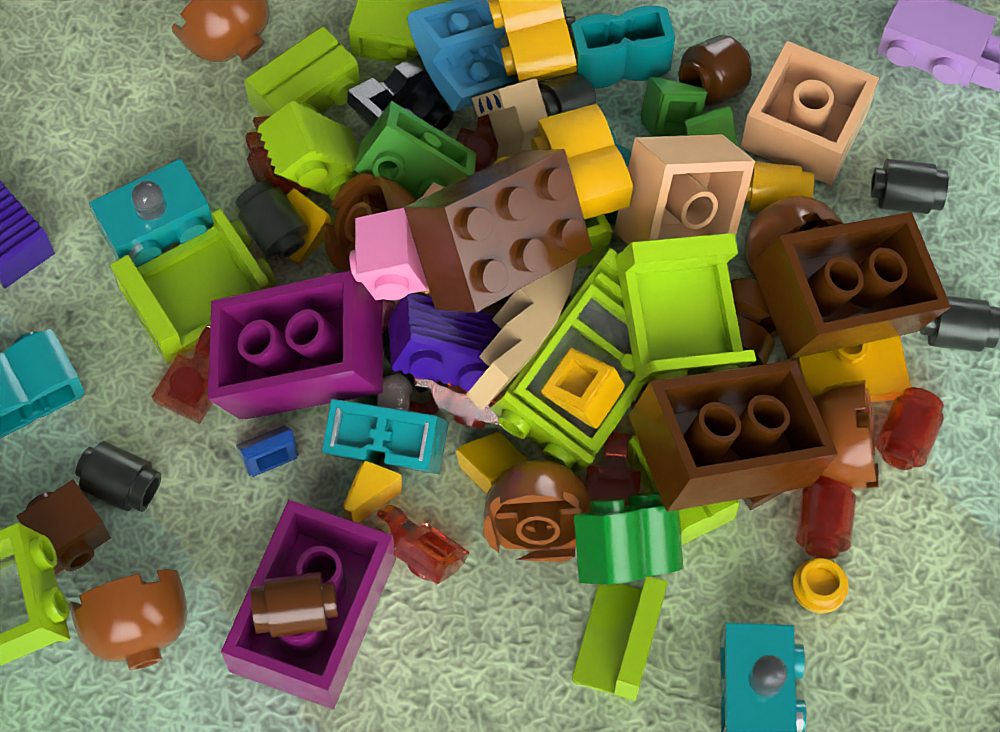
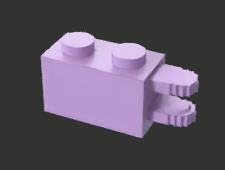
(944, 41)

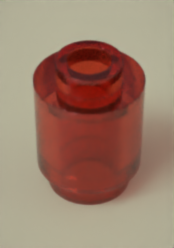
(910, 429)
(826, 518)

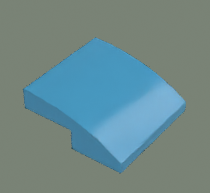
(460, 50)

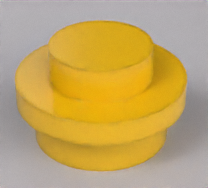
(820, 585)

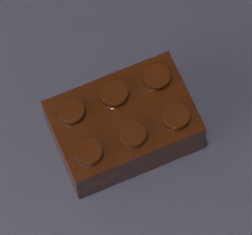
(498, 230)
(849, 284)
(731, 434)

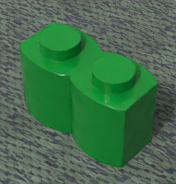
(627, 541)

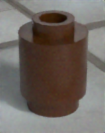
(293, 605)

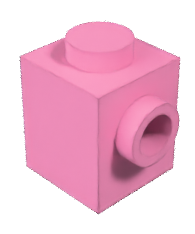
(386, 256)

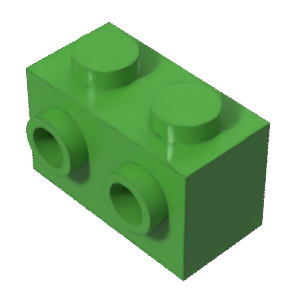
(412, 152)

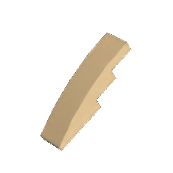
(524, 326)

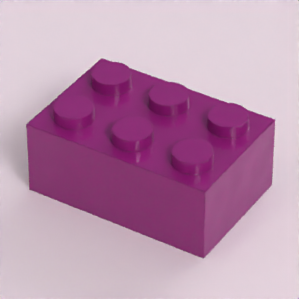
(295, 346)
(314, 662)

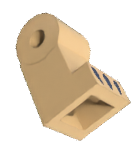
(513, 115)

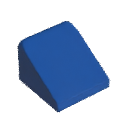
(268, 450)

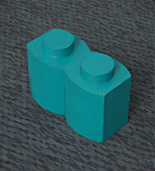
(623, 46)
(35, 380)

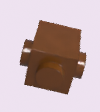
(68, 523)

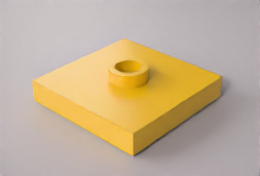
(877, 362)

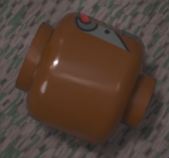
(717, 66)

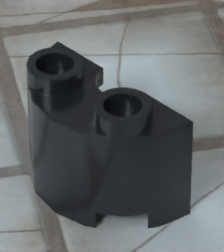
(408, 87)

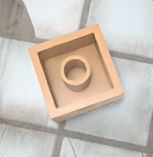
(809, 112)
(684, 188)

